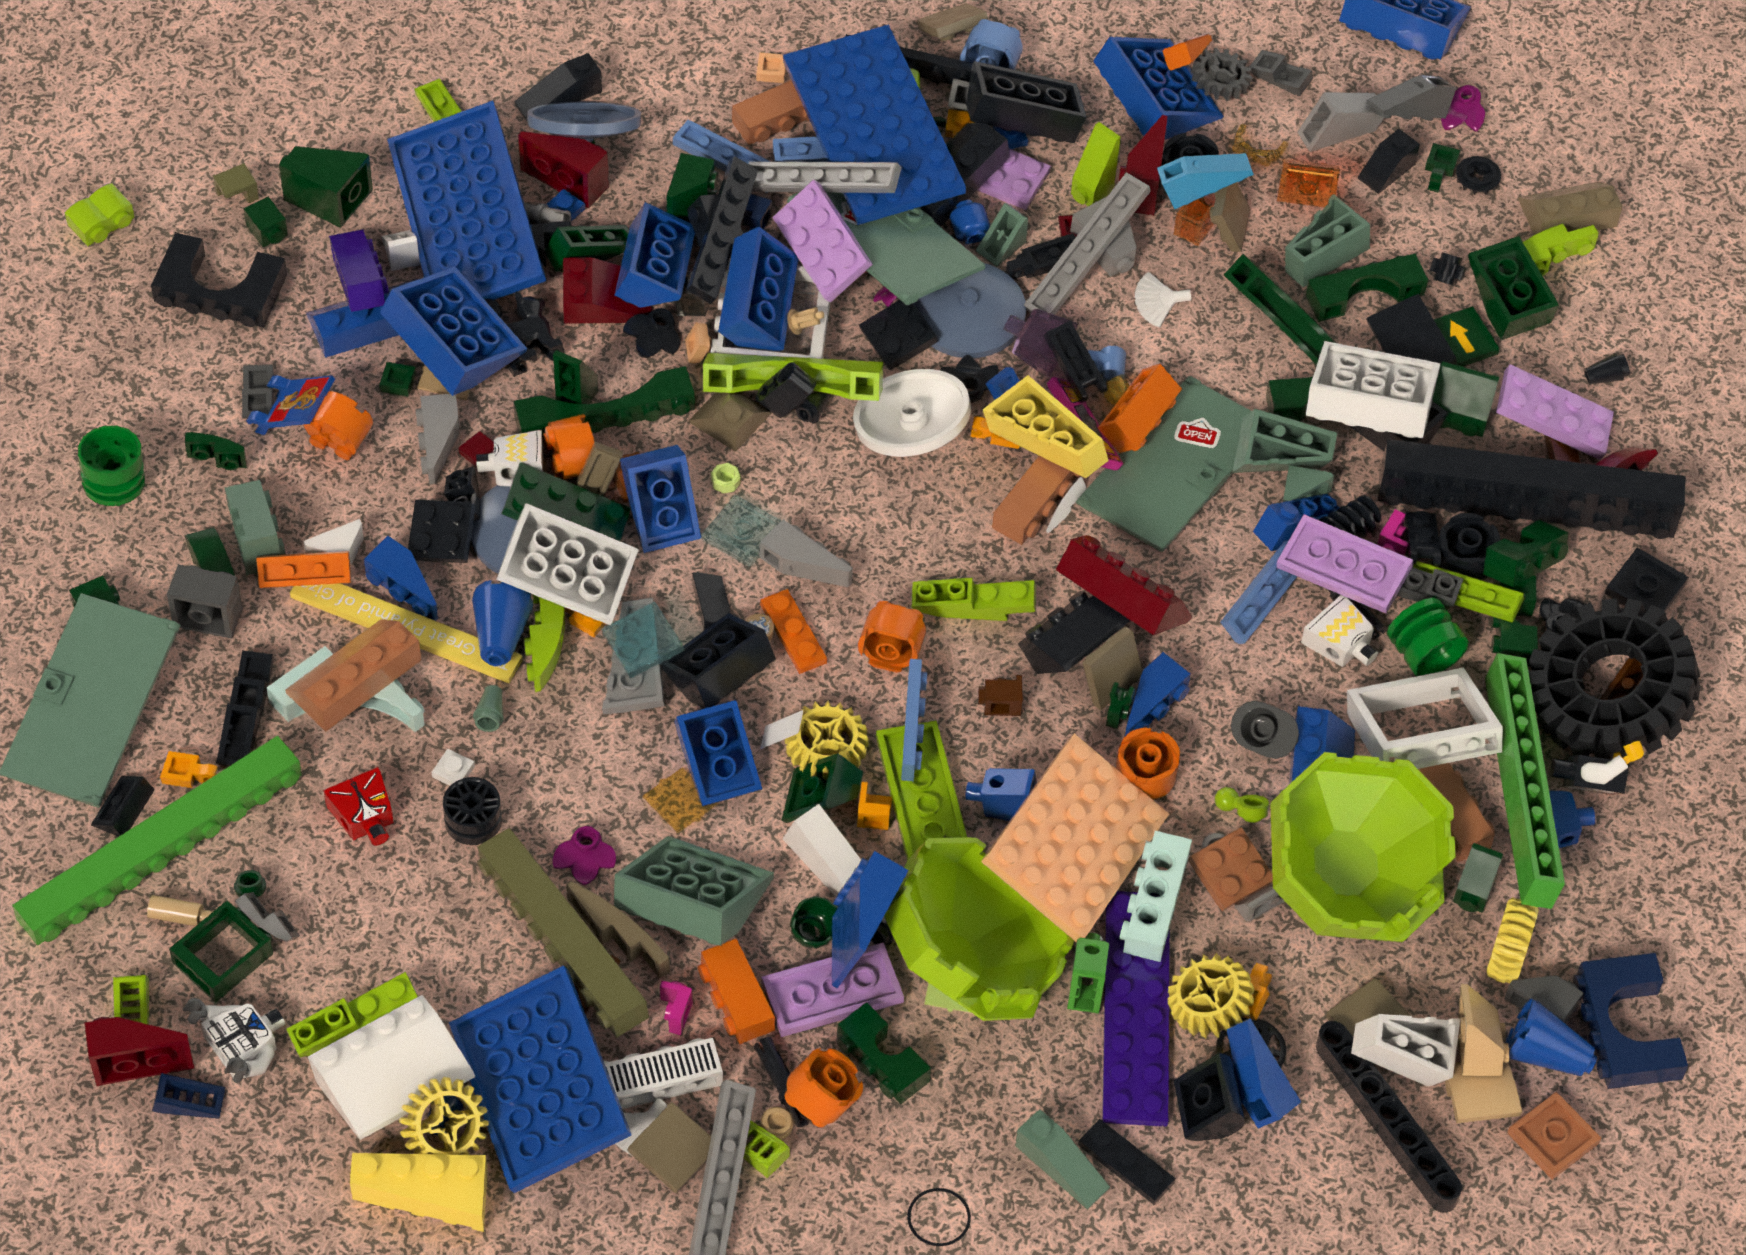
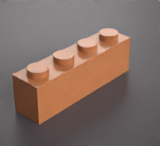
(768, 113)
(1032, 500)
(1468, 822)

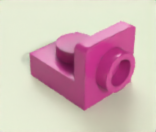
(1392, 534)
(679, 1004)

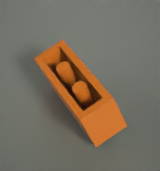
(1140, 409)
(736, 992)

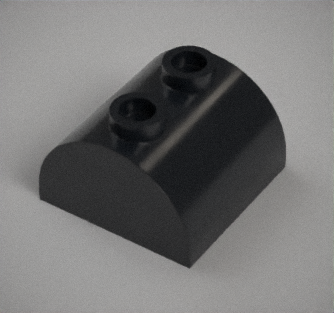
(1210, 1100)

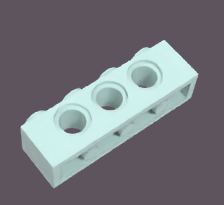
(1150, 939)

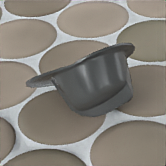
(1265, 729)

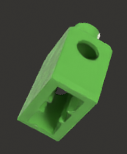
(1089, 962)

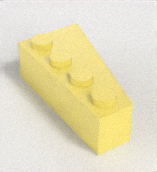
(1045, 427)
(424, 1184)

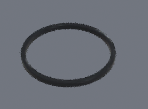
(944, 1190)

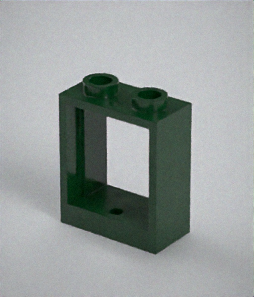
(213, 986)

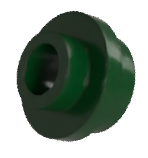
(249, 882)

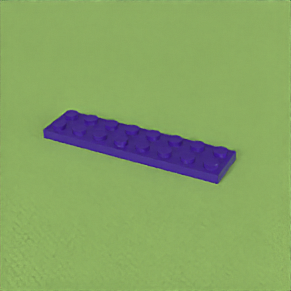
(1134, 1028)

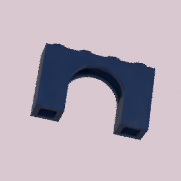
(1621, 1059)

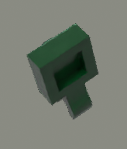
(1441, 162)
(1119, 705)

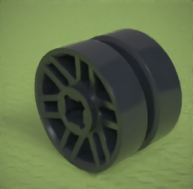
(472, 810)

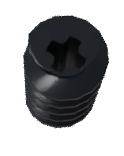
(1356, 517)

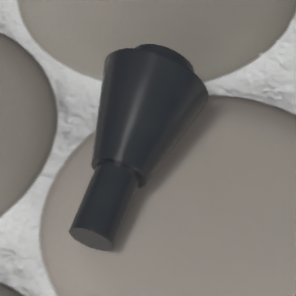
(812, 407)

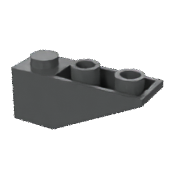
(1418, 97)

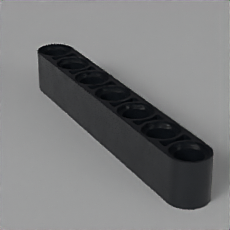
(1389, 1130)

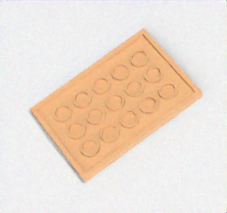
(1075, 838)

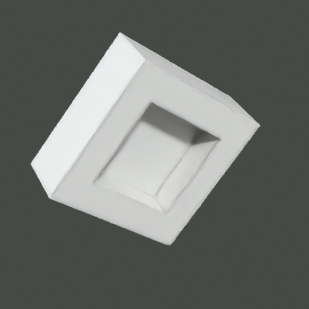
(452, 767)

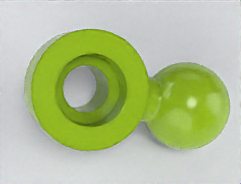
(1249, 807)

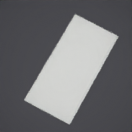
(781, 729)

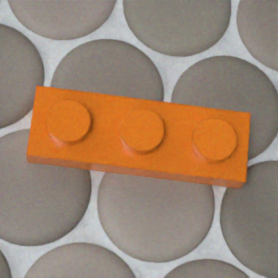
(303, 569)
(793, 631)

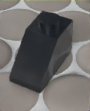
(1390, 161)

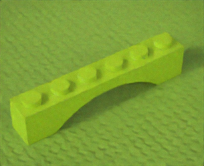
(749, 372)

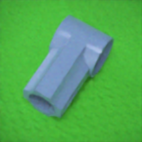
(1110, 361)

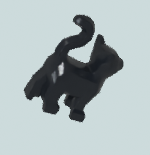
(531, 330)

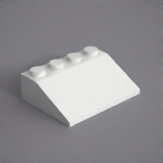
(1372, 389)
(567, 564)
(385, 1061)

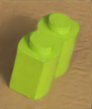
(99, 214)

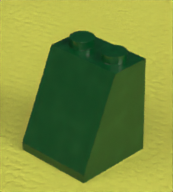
(326, 181)

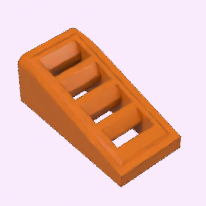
(1185, 52)

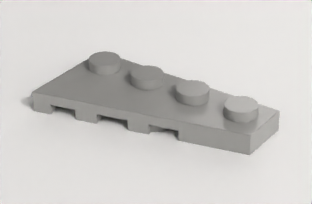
(640, 691)

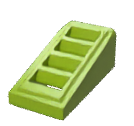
(132, 982)
(780, 1152)

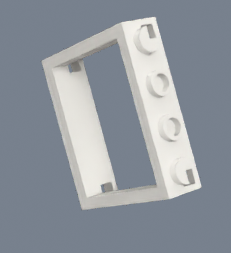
(1433, 747)

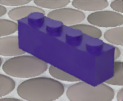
(358, 270)

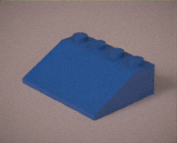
(1411, 24)
(1149, 89)
(451, 329)
(861, 909)

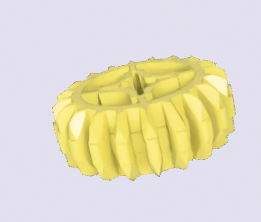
(824, 730)
(1512, 941)
(1194, 1007)
(448, 1135)

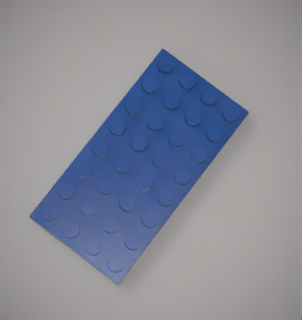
(873, 111)
(467, 202)

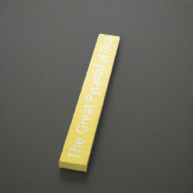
(432, 635)

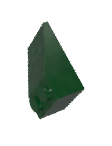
(1512, 288)

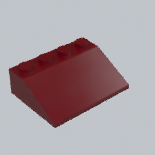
(1122, 586)

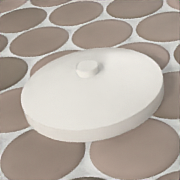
(914, 413)

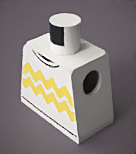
(511, 451)
(1341, 634)

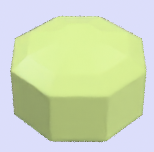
(725, 478)

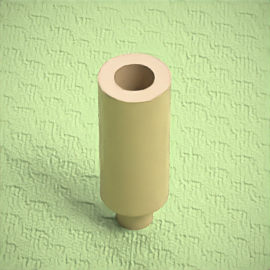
(176, 910)

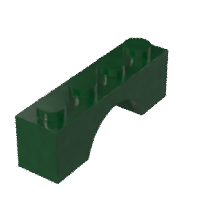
(1396, 277)

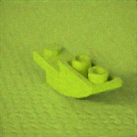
(1558, 244)
(973, 601)
(544, 641)
(344, 1018)

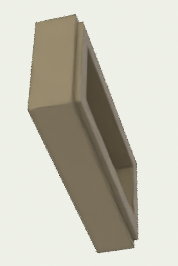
(599, 468)

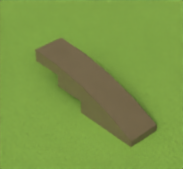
(611, 923)

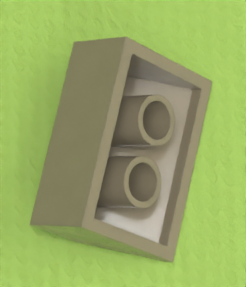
(1574, 207)

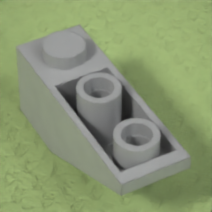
(441, 430)
(799, 556)

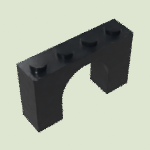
(246, 303)

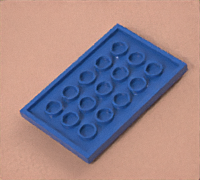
(540, 1079)

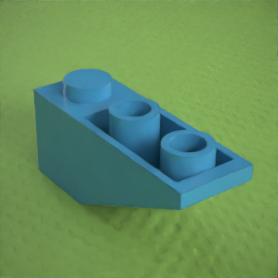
(1198, 176)

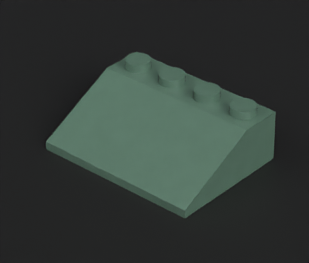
(691, 890)

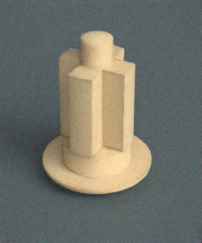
(803, 319)

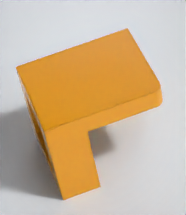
(873, 810)

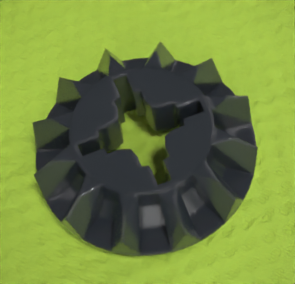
(1482, 166)

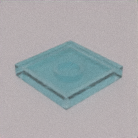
(739, 530)
(642, 639)

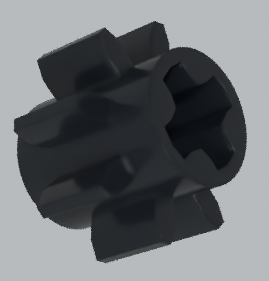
(1447, 268)

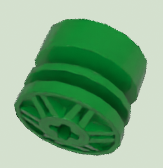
(111, 465)
(1427, 637)

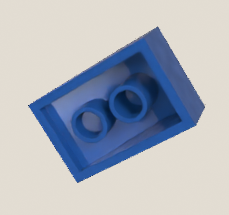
(661, 498)
(718, 753)

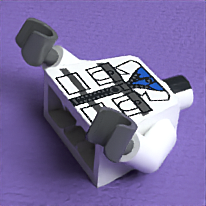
(238, 1035)

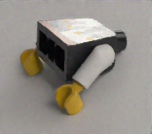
(1596, 773)

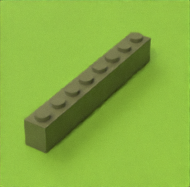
(562, 932)

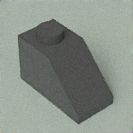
(1553, 992)

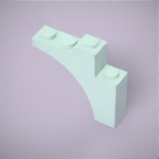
(389, 700)

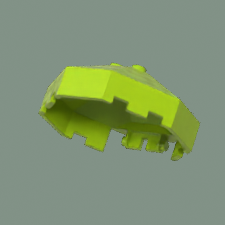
(1361, 847)
(974, 932)

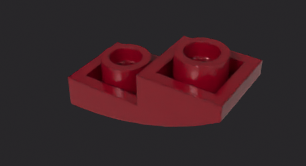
(1630, 458)

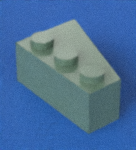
(1327, 242)
(1276, 442)
(253, 523)

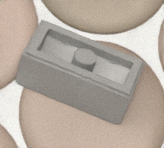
(1259, 903)

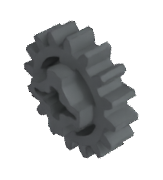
(1221, 74)

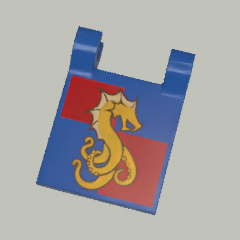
(295, 402)

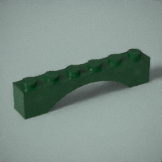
(1278, 306)
(662, 395)

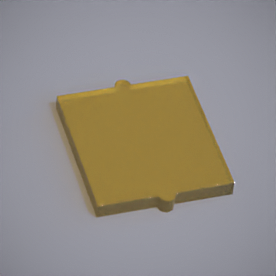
(677, 800)

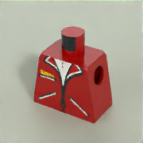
(361, 806)

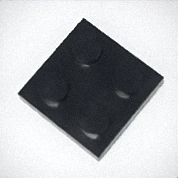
(898, 333)
(441, 530)
(1646, 580)

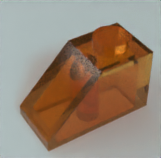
(1194, 220)

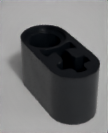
(785, 390)

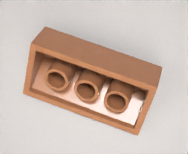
(356, 672)

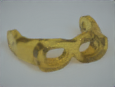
(1270, 155)

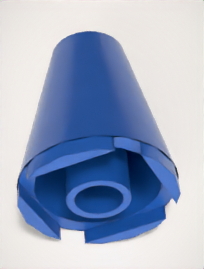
(500, 619)
(1548, 1042)

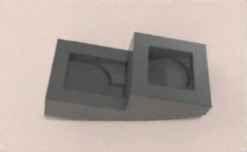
(1275, 70)
(255, 393)
(275, 923)

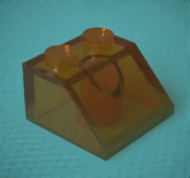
(1307, 182)

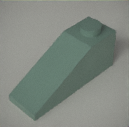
(1060, 1158)

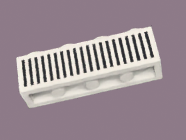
(665, 1072)

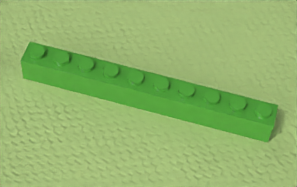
(1525, 783)
(157, 840)

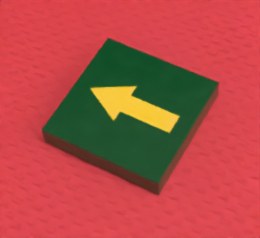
(1467, 336)

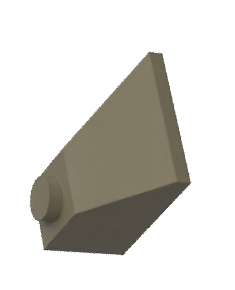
(730, 418)

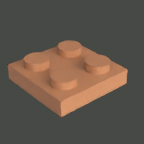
(1231, 869)
(1554, 1135)

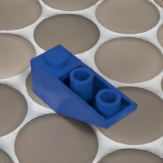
(1282, 518)
(397, 571)
(1158, 688)
(1259, 1077)

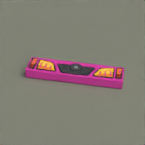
(1066, 396)

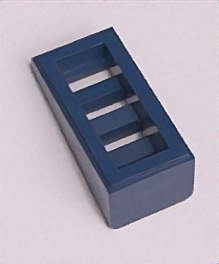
(187, 1108)

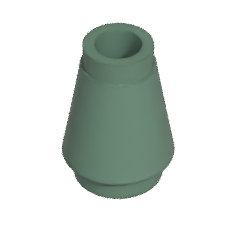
(489, 711)

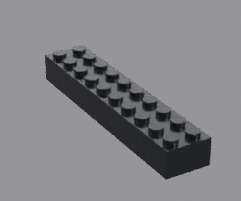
(1531, 489)

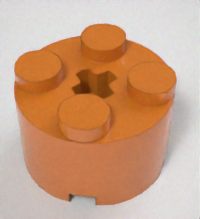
(339, 425)
(570, 444)
(892, 636)
(1149, 761)
(823, 1086)

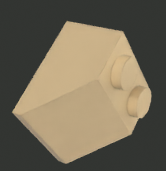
(1480, 1036)

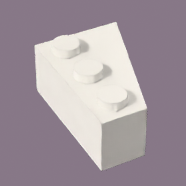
(1409, 1046)

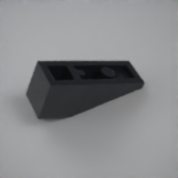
(567, 83)

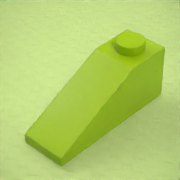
(1097, 167)

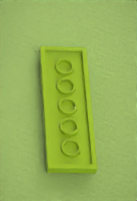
(928, 803)

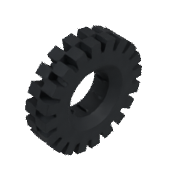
(1645, 713)

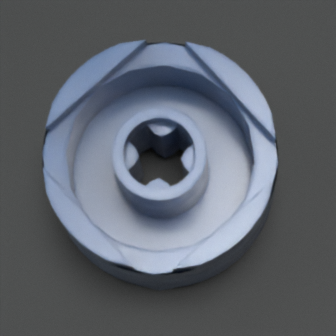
(993, 44)

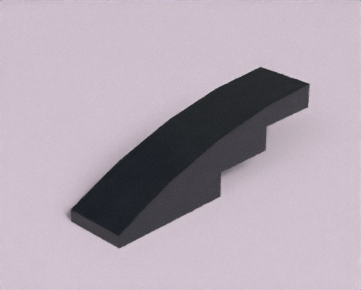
(245, 707)

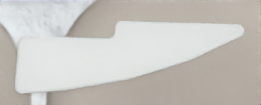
(1065, 505)

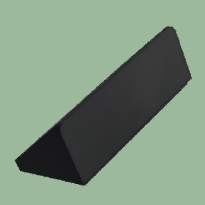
(710, 597)
(123, 805)

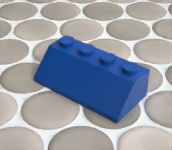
(655, 258)
(758, 291)
(344, 330)
(1319, 733)

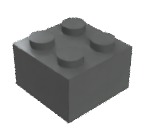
(205, 600)

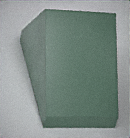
(1004, 235)
(1306, 483)

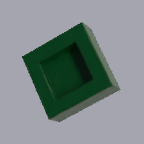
(397, 379)

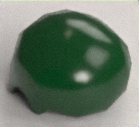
(810, 914)

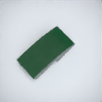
(227, 453)
(208, 551)

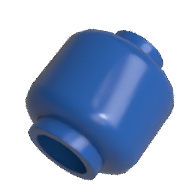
(969, 221)

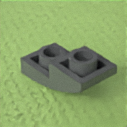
(1423, 585)

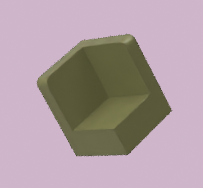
(236, 181)

